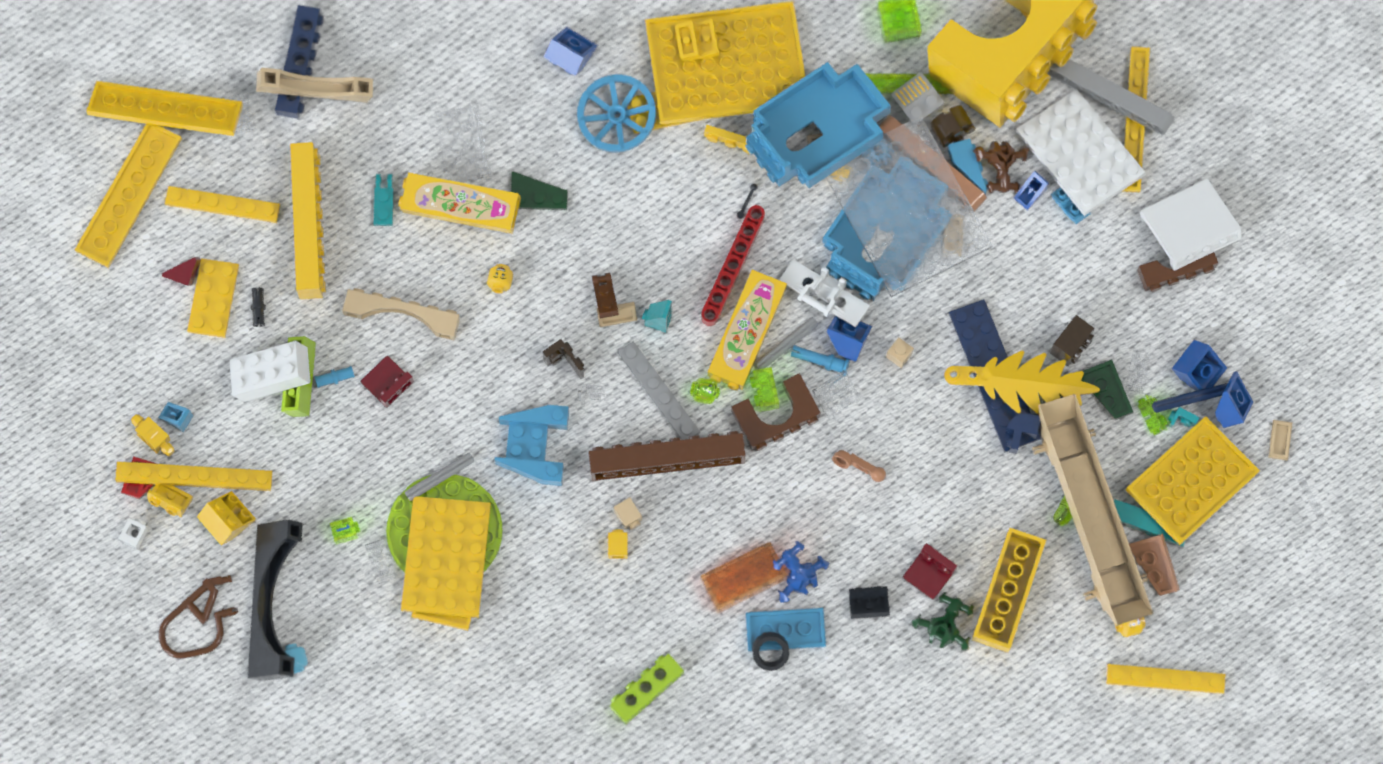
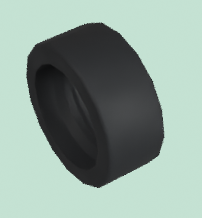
(775, 665)

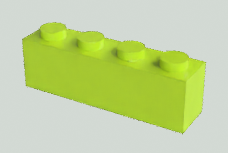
(298, 399)

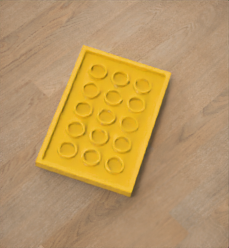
(1192, 480)
(446, 557)

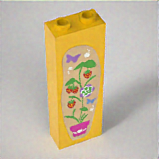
(459, 203)
(747, 330)

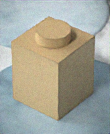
(899, 352)
(628, 514)

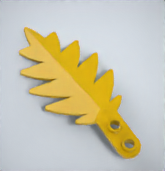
(1026, 380)

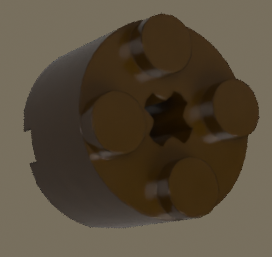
(952, 126)

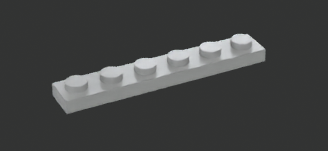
(658, 391)

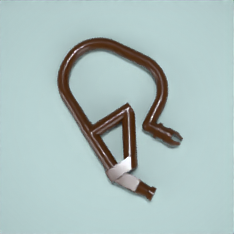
(208, 584)

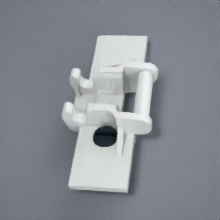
(827, 288)

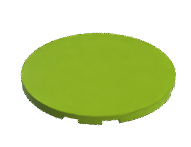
(453, 488)

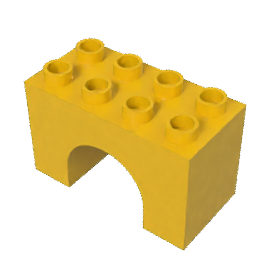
(1003, 71)

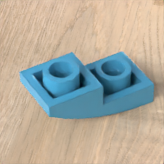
(1068, 206)

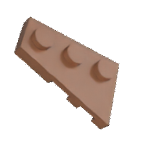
(1156, 562)

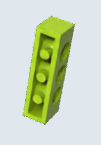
(628, 712)

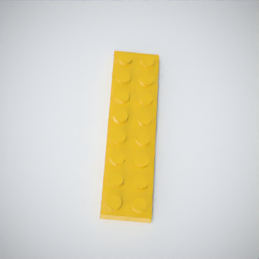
(164, 108)
(128, 194)

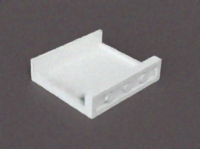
(1191, 223)

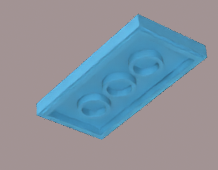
(799, 627)

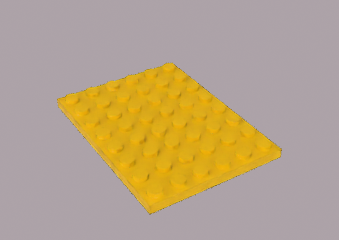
(755, 62)

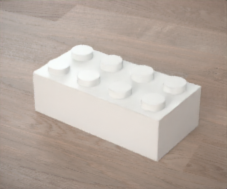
(269, 371)

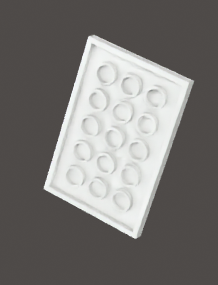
(1080, 152)

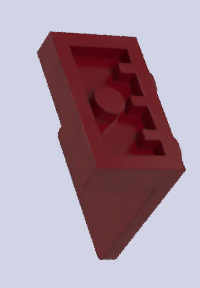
(387, 381)
(930, 571)

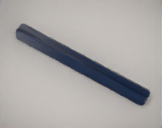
(1188, 398)

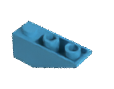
(965, 162)

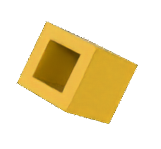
(617, 544)

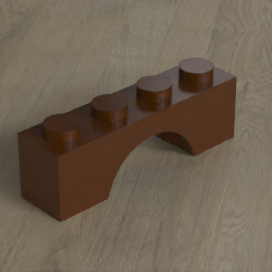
(1155, 275)

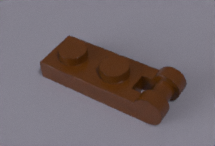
(605, 295)

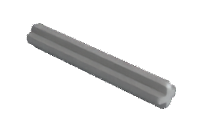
(786, 343)
(439, 476)

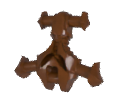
(1001, 158)

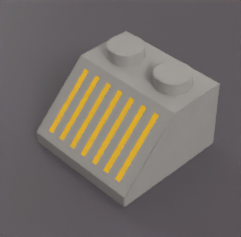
(917, 97)

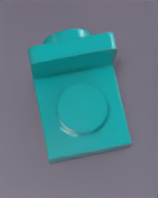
(1186, 418)

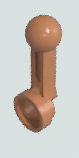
(844, 460)

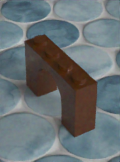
(759, 433)

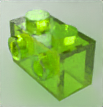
(765, 387)

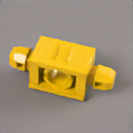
(152, 435)

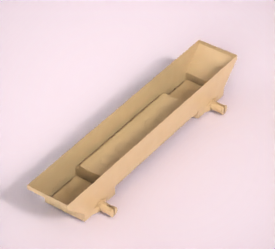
(1093, 510)

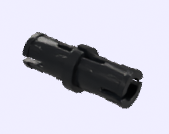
(258, 306)

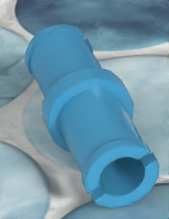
(334, 376)

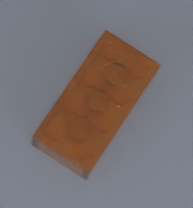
(743, 577)

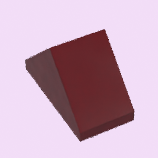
(184, 272)

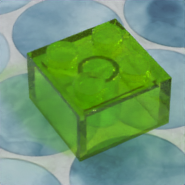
(898, 20)

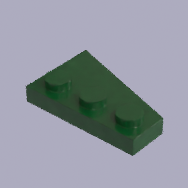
(538, 194)
(1111, 391)

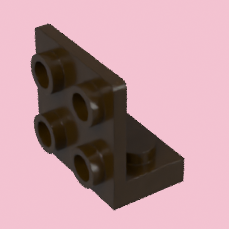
(553, 355)

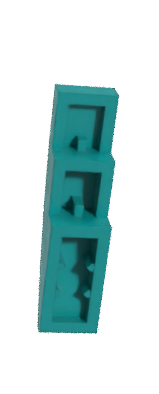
(1140, 520)

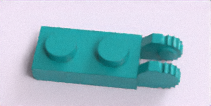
(383, 202)

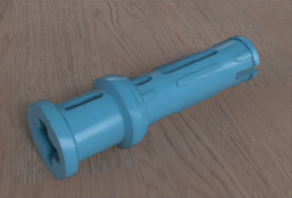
(829, 362)

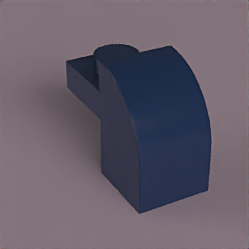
(1021, 425)

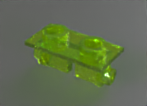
(1156, 421)

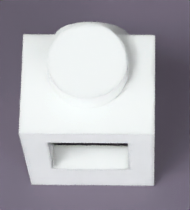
(131, 526)

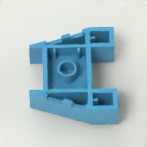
(529, 442)

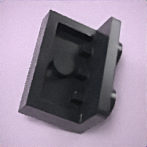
(869, 602)

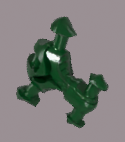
(944, 627)

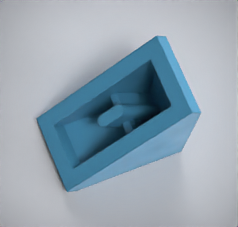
(176, 416)

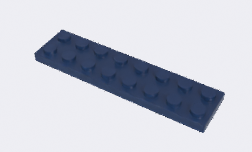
(981, 344)

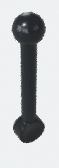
(740, 214)

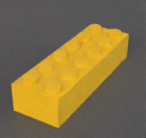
(1008, 590)

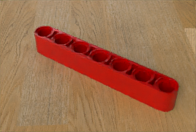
(736, 257)

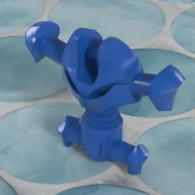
(799, 574)

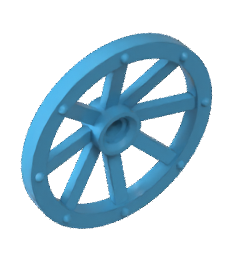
(615, 109)

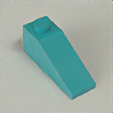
(658, 315)

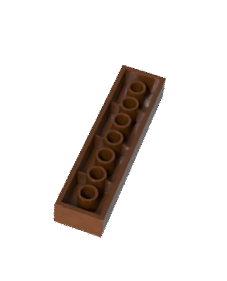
(667, 456)

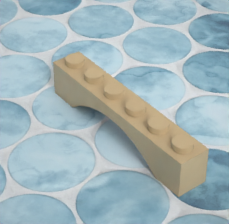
(287, 83)
(362, 305)

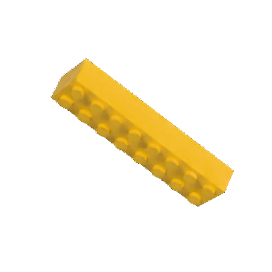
(306, 220)

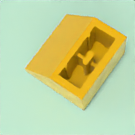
(225, 517)

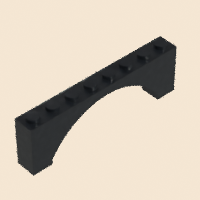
(273, 546)

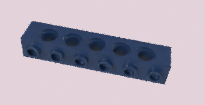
(304, 16)

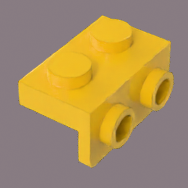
(170, 498)

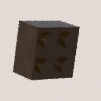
(1072, 340)

